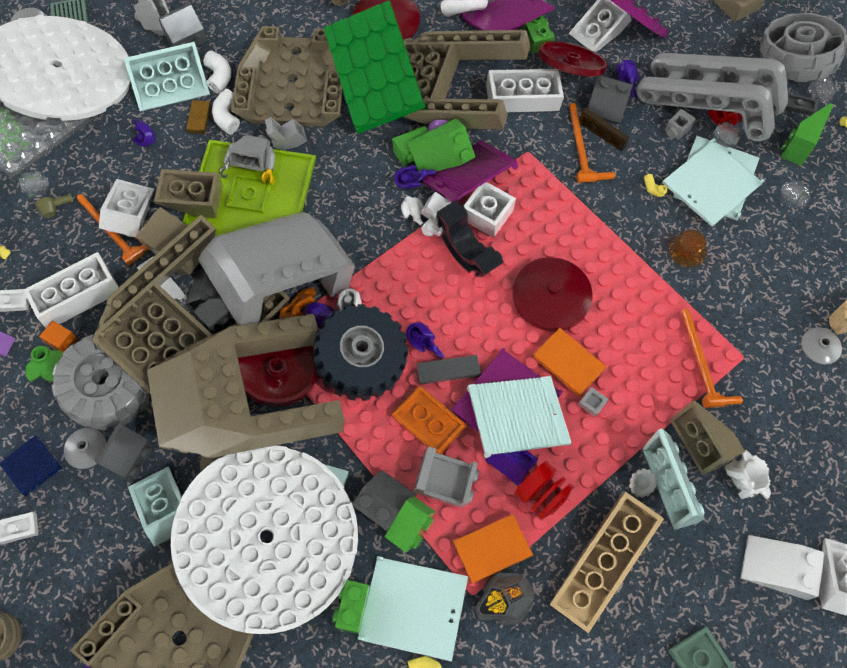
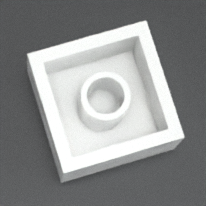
(489, 208)

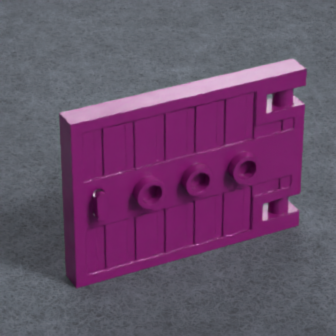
(641, 15)

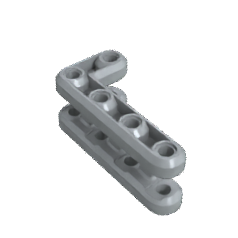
(720, 83)

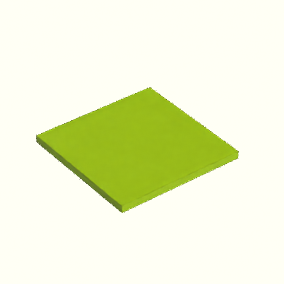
(245, 196)

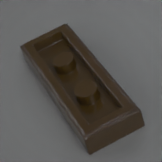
(603, 129)

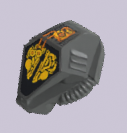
(505, 599)

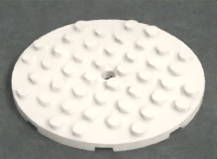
(89, 73)
(254, 582)

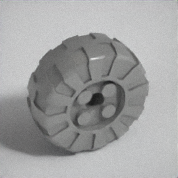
(806, 45)
(95, 388)

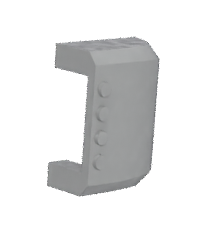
(271, 259)

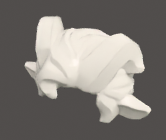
(750, 476)

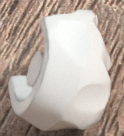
(413, 207)
(348, 297)

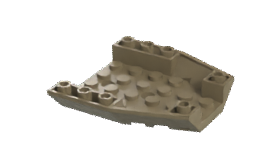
(264, 76)
(141, 629)

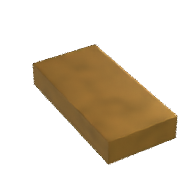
(198, 117)

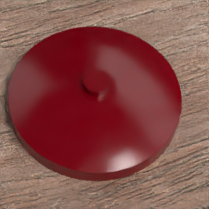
(405, 11)
(572, 58)
(552, 294)
(279, 376)

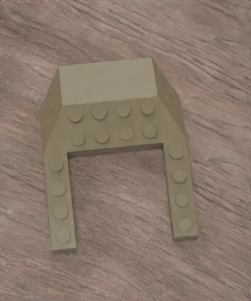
(435, 61)
(146, 323)
(203, 400)

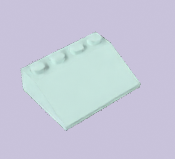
(167, 76)
(672, 480)

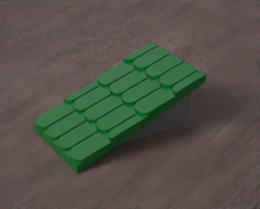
(374, 67)

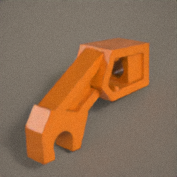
(301, 300)

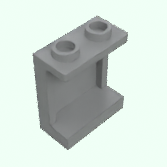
(446, 478)

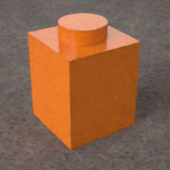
(58, 337)

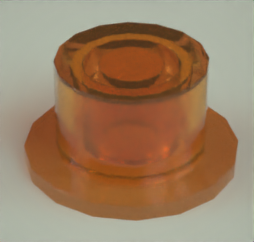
(688, 248)

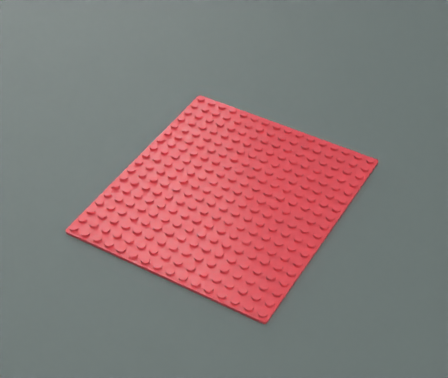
(629, 328)

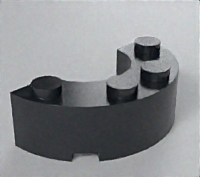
(462, 243)

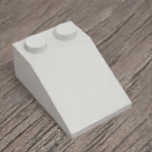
(600, 25)
(125, 208)
(783, 566)
(834, 577)

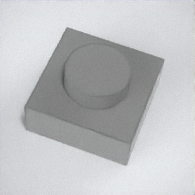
(593, 402)

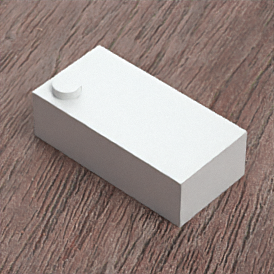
(526, 89)
(71, 290)

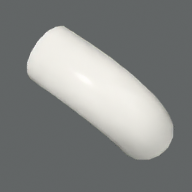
(454, 7)
(221, 71)
(221, 112)

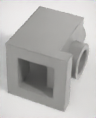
(676, 127)

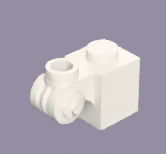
(433, 204)

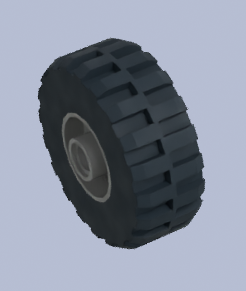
(360, 352)

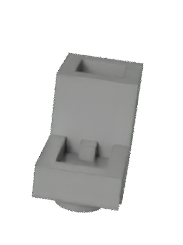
(285, 136)

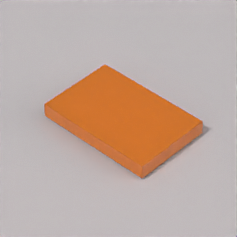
(569, 362)
(428, 420)
(492, 548)

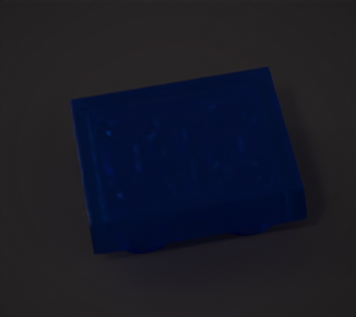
(30, 465)

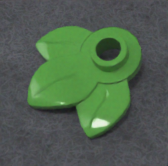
(44, 366)

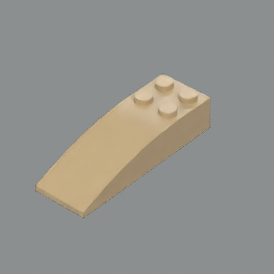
(606, 561)

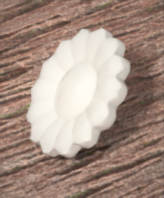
(643, 483)

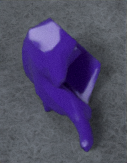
(627, 72)
(146, 135)
(408, 178)
(320, 311)
(421, 336)

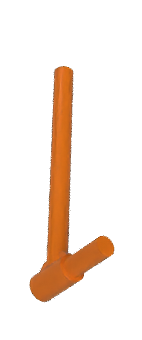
(585, 173)
(130, 254)
(712, 398)

